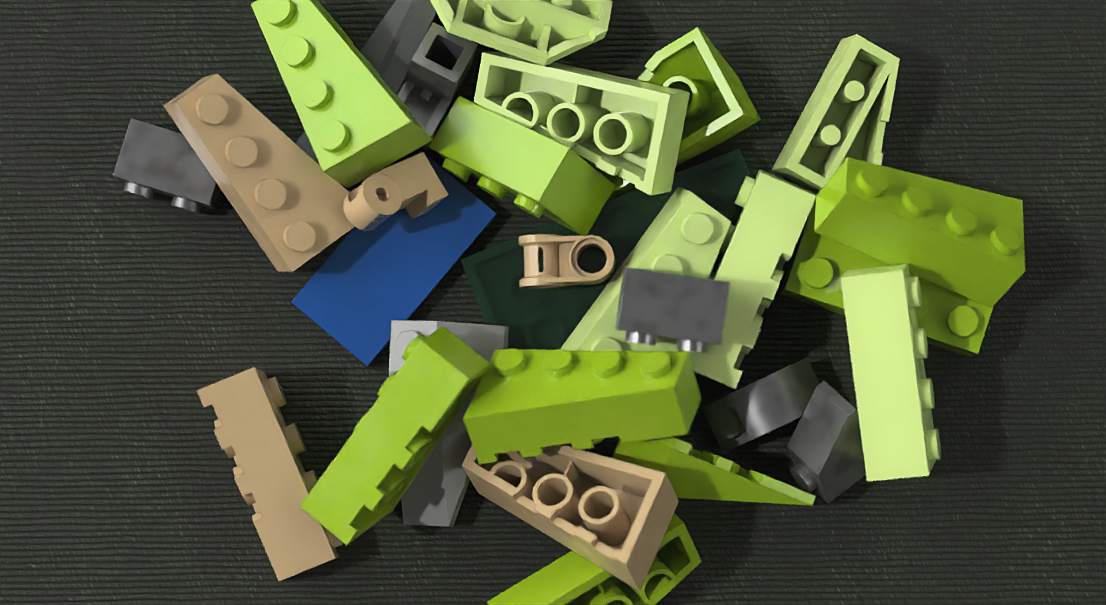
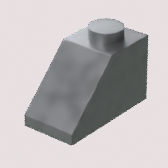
(827, 445)

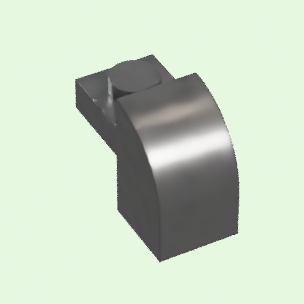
(436, 76)
(761, 405)

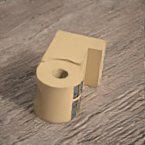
(403, 185)

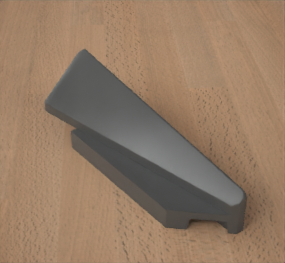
(393, 47)

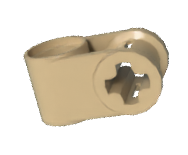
(561, 260)

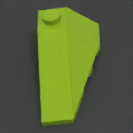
(716, 102)
(707, 475)

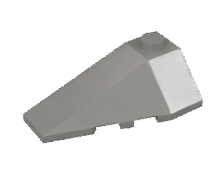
(442, 481)

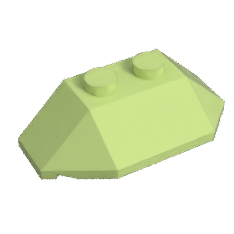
(528, 28)

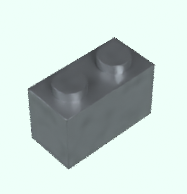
(165, 164)
(671, 307)

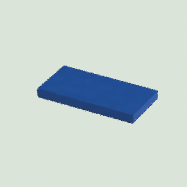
(391, 269)

